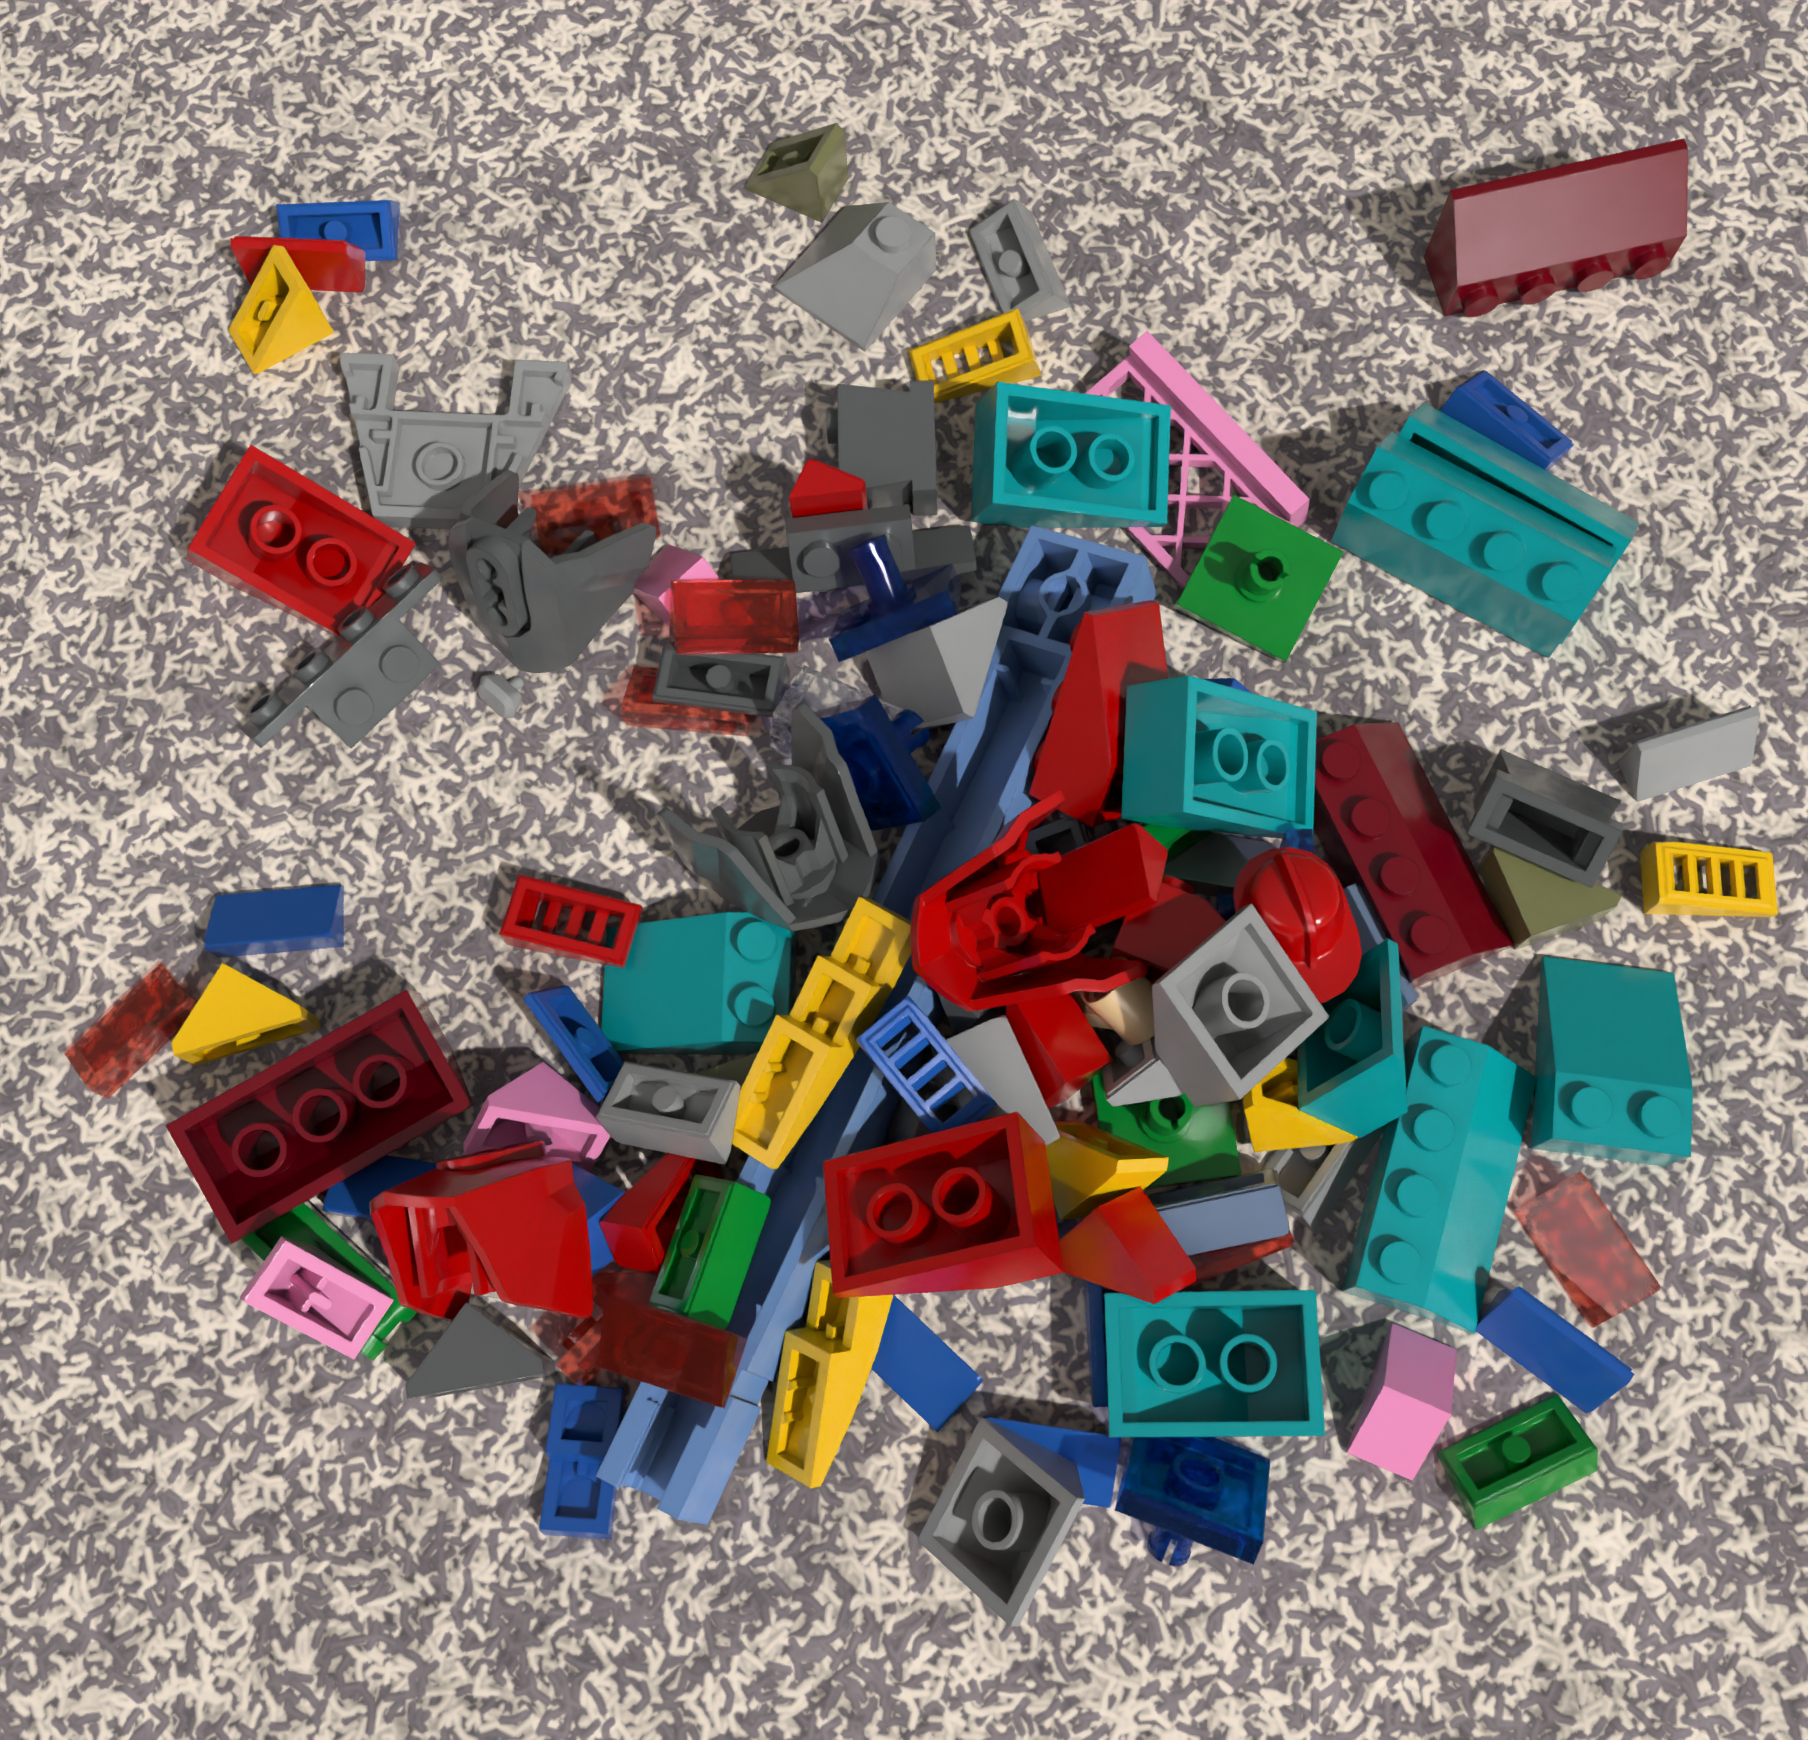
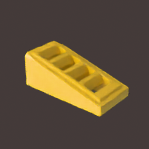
(989, 334)
(1659, 890)

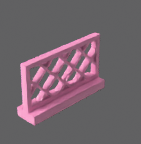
(1218, 440)

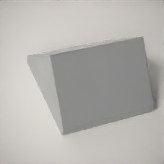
(941, 665)
(1003, 1517)

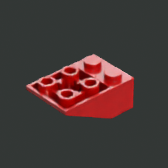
(1089, 708)

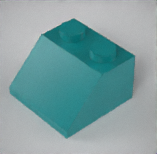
(1356, 1059)

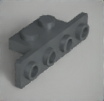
(820, 546)
(361, 672)

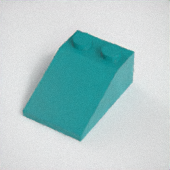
(1069, 460)
(1217, 759)
(699, 985)
(1611, 1064)
(1214, 1365)

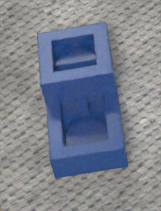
(577, 1442)

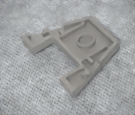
(433, 462)

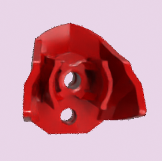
(986, 933)
(493, 1221)

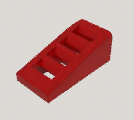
(523, 907)
(646, 1216)

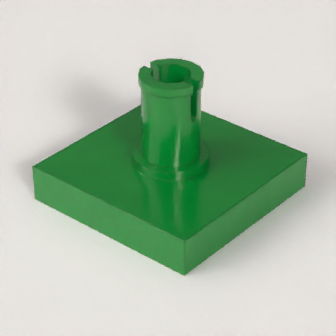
(1258, 579)
(1194, 1138)

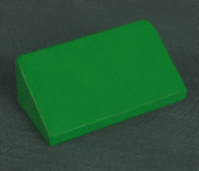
(710, 1251)
(1518, 1460)

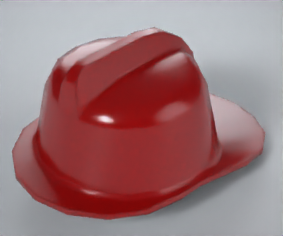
(1306, 915)

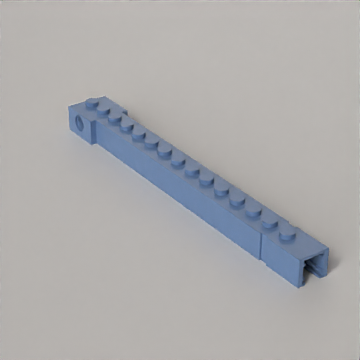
(982, 780)

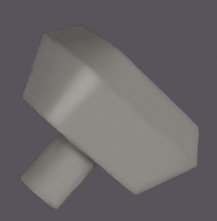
(500, 694)

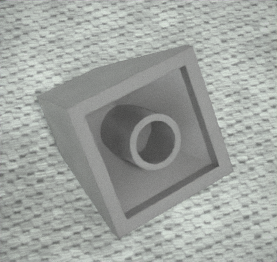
(862, 270)
(1231, 1011)

